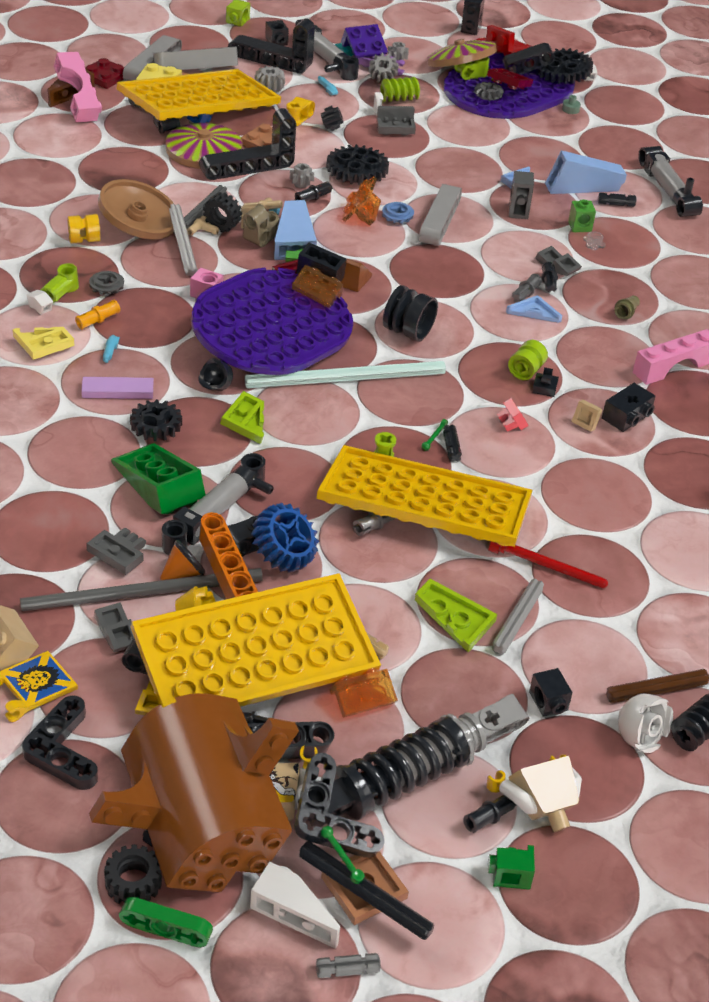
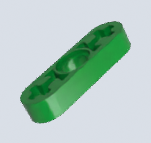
(166, 922)

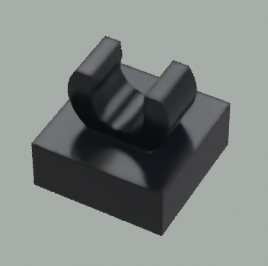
(545, 383)

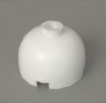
(645, 721)

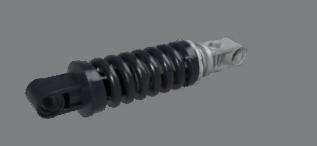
(418, 757)

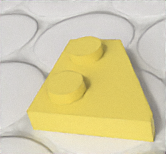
(154, 71)
(44, 340)

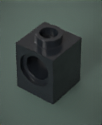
(277, 32)
(550, 692)

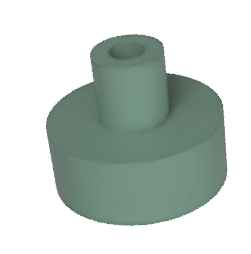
(571, 105)

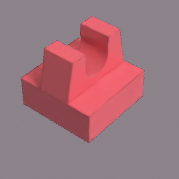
(512, 415)

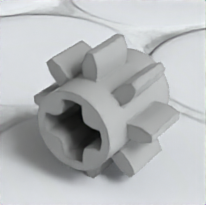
(398, 51)
(301, 175)

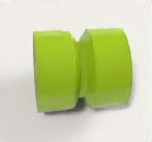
(528, 359)

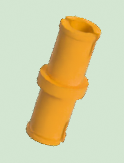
(97, 314)

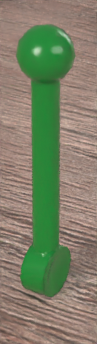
(426, 445)
(357, 875)

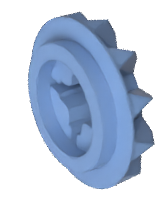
(391, 212)

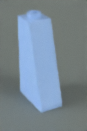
(584, 175)
(294, 229)

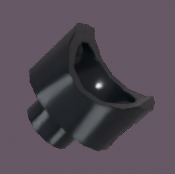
(216, 375)

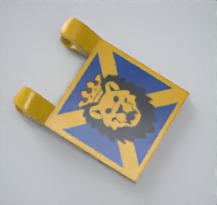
(35, 684)

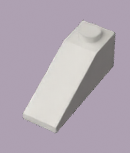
(290, 901)

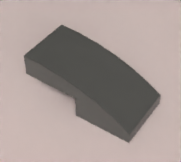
(563, 264)
(114, 626)

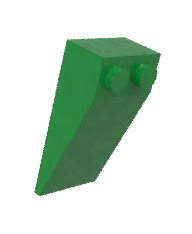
(161, 477)

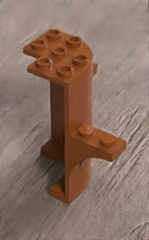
(202, 790)

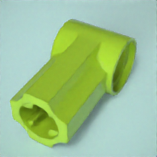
(64, 282)

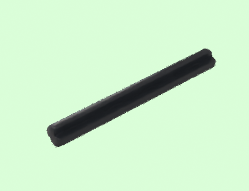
(367, 891)

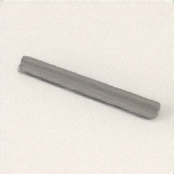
(183, 240)

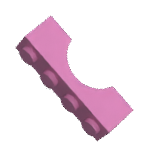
(72, 70)
(656, 361)

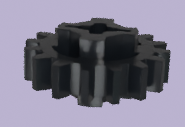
(156, 420)

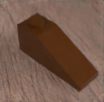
(62, 91)

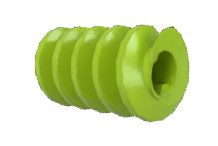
(400, 87)

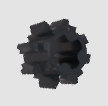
(332, 118)

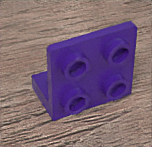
(364, 40)

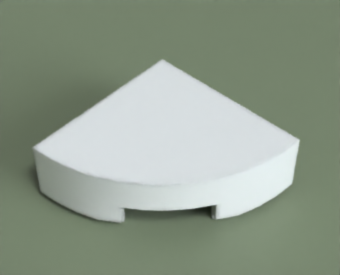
(377, 101)

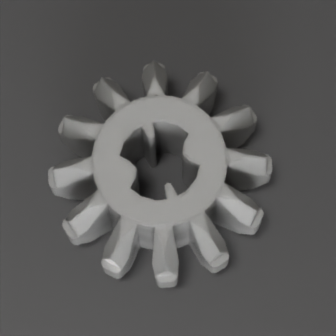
(383, 67)
(271, 78)

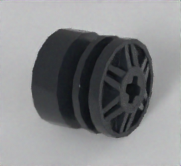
(410, 313)

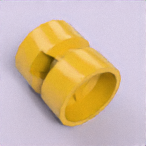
(91, 228)

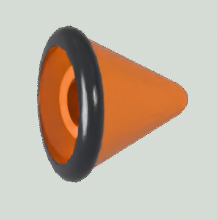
(181, 563)

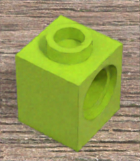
(238, 12)

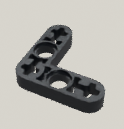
(52, 745)
(319, 813)

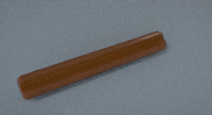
(658, 685)

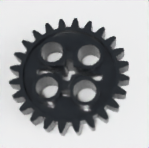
(567, 66)
(357, 164)

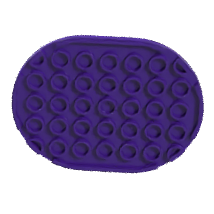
(514, 102)
(266, 325)

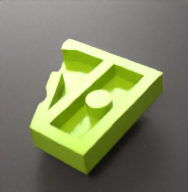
(246, 417)

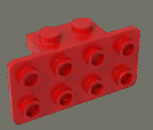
(504, 40)

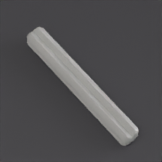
(517, 616)

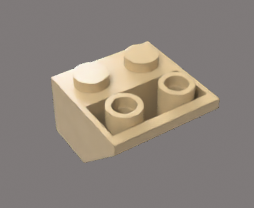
(15, 639)

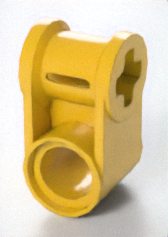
(300, 109)

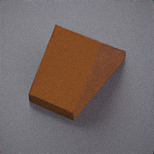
(355, 275)

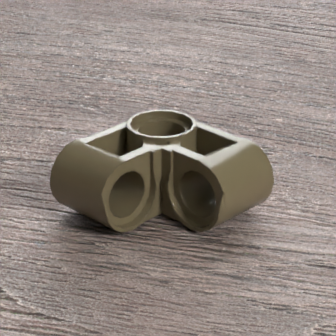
(260, 225)

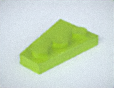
(455, 613)

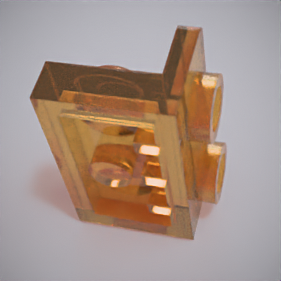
(318, 286)
(364, 692)

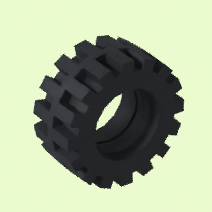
(230, 208)
(128, 860)

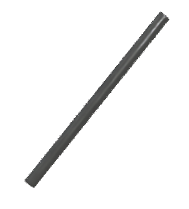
(125, 591)

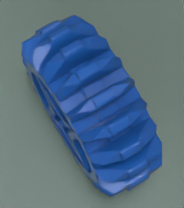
(283, 531)

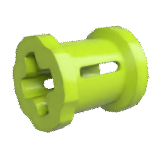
(384, 443)

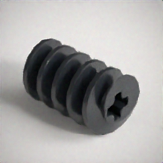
(692, 725)

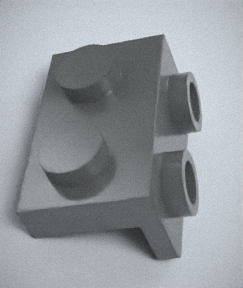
(395, 120)

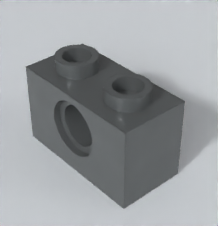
(521, 194)

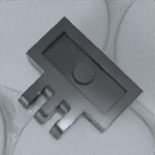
(118, 550)

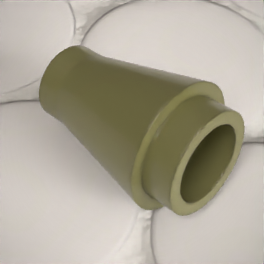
(626, 307)

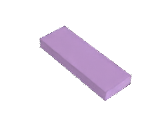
(117, 387)

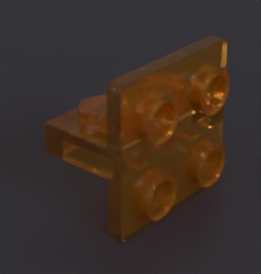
(363, 203)

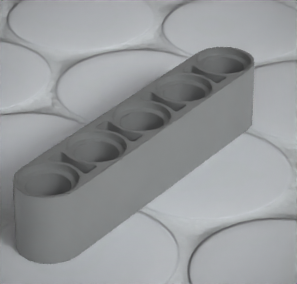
(163, 44)
(197, 58)
(440, 215)

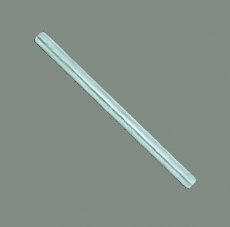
(346, 374)

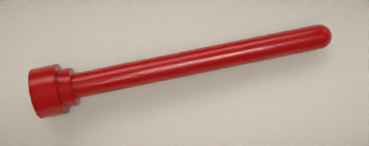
(550, 563)

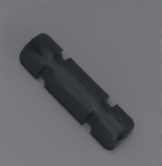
(617, 199)
(452, 443)

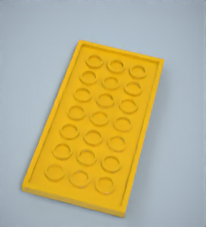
(198, 94)
(426, 495)
(257, 644)

